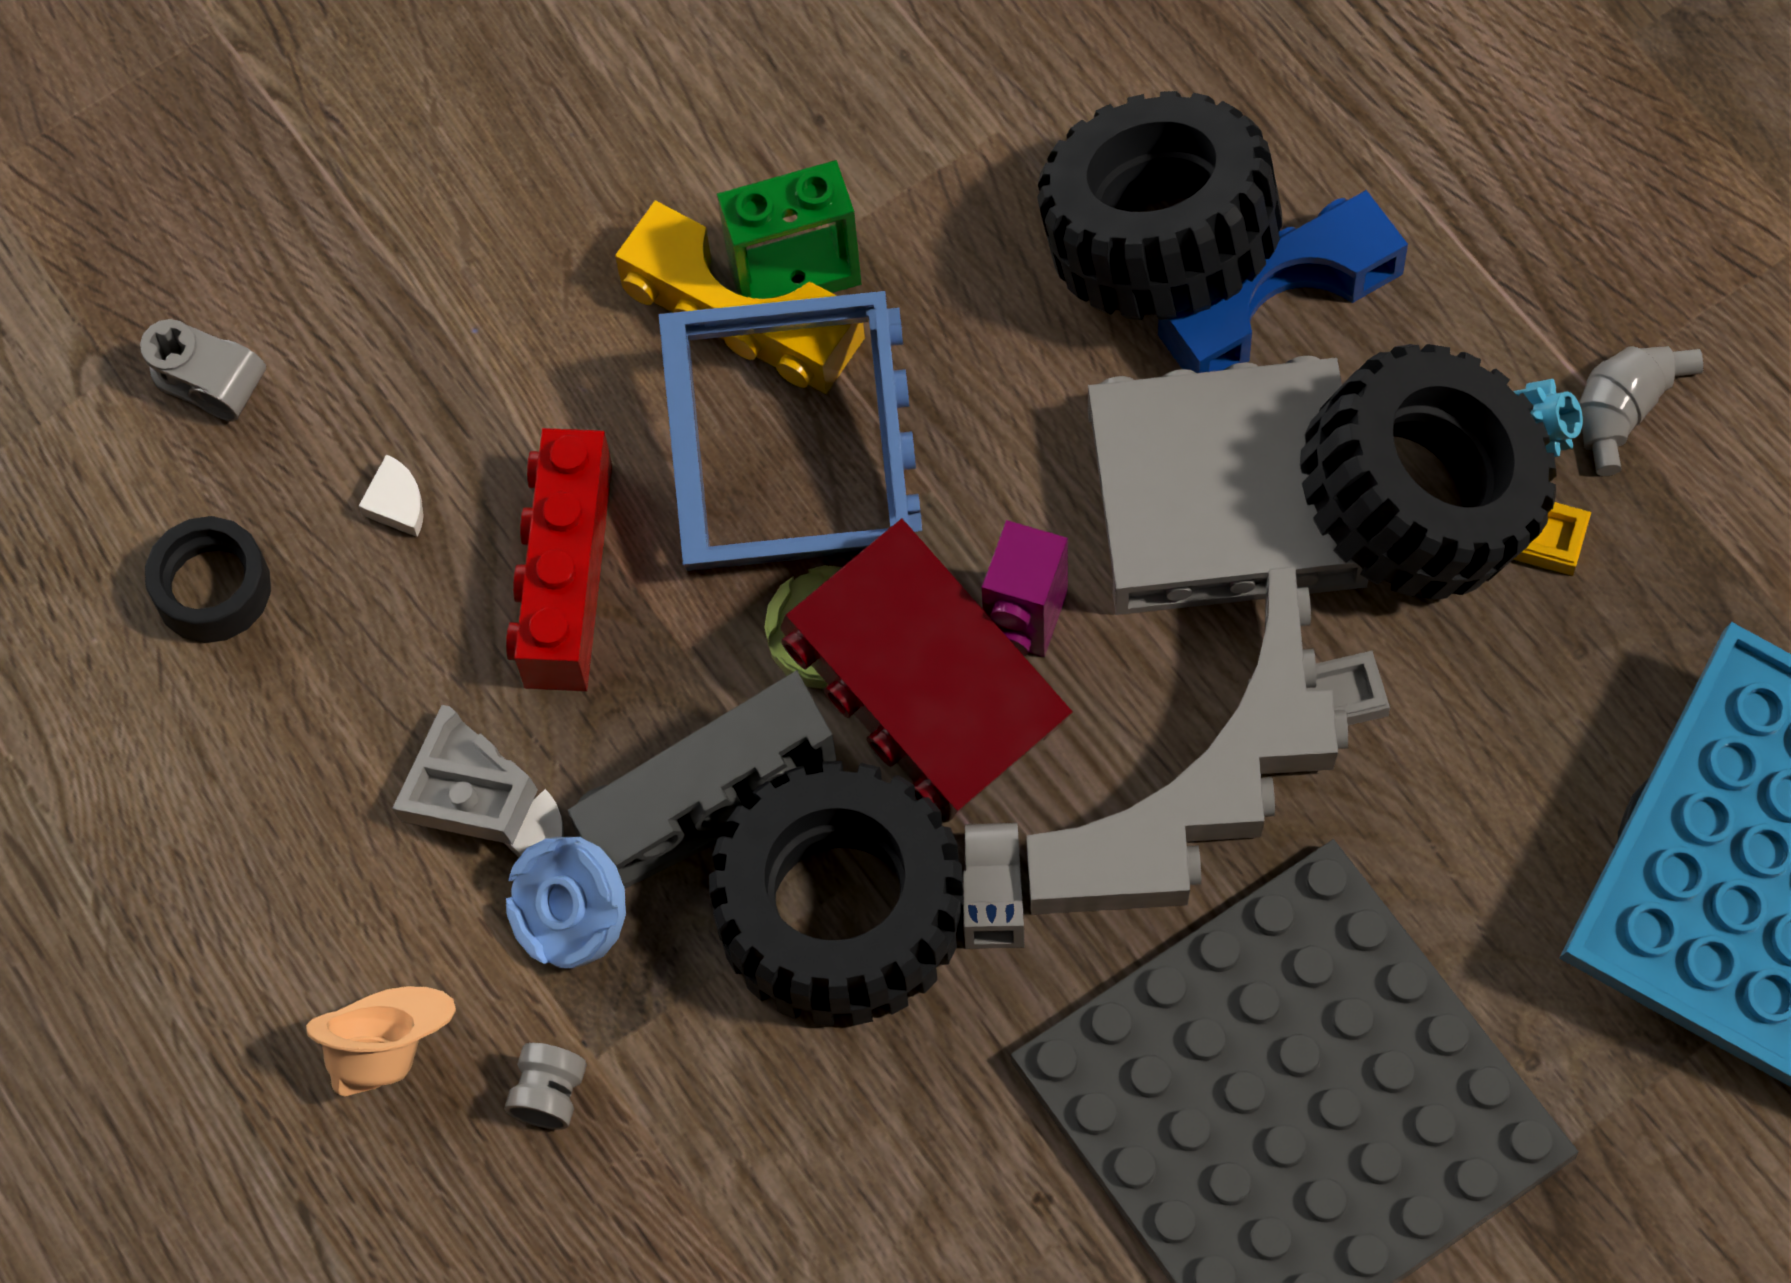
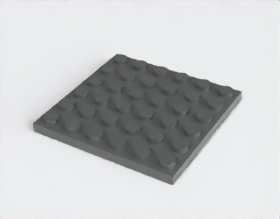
(1294, 1094)

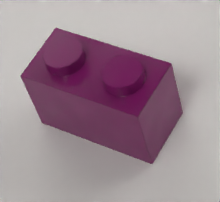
(1027, 586)

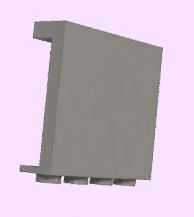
(1210, 484)

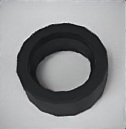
(188, 541)

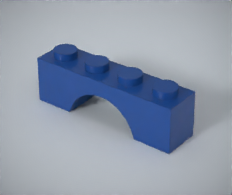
(1342, 251)

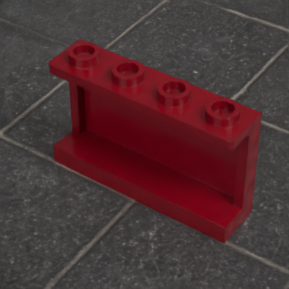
(922, 670)

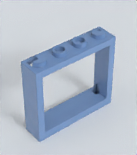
(891, 391)

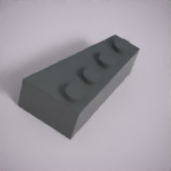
(692, 788)

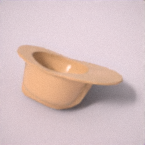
(378, 1036)

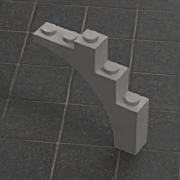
(1142, 852)

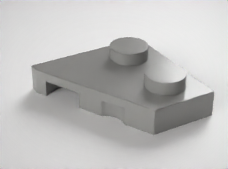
(464, 784)

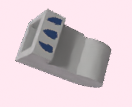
(992, 887)

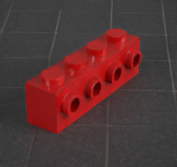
(562, 560)

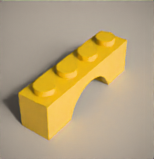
(669, 265)

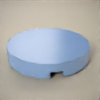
(566, 902)

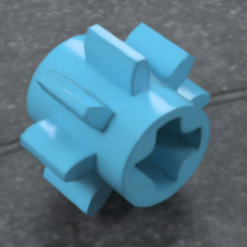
(1558, 411)

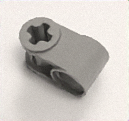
(201, 367)

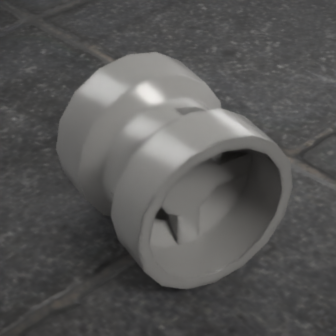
(545, 1086)

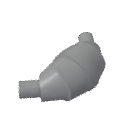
(1624, 392)

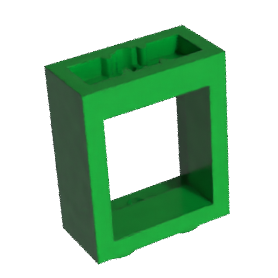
(822, 256)

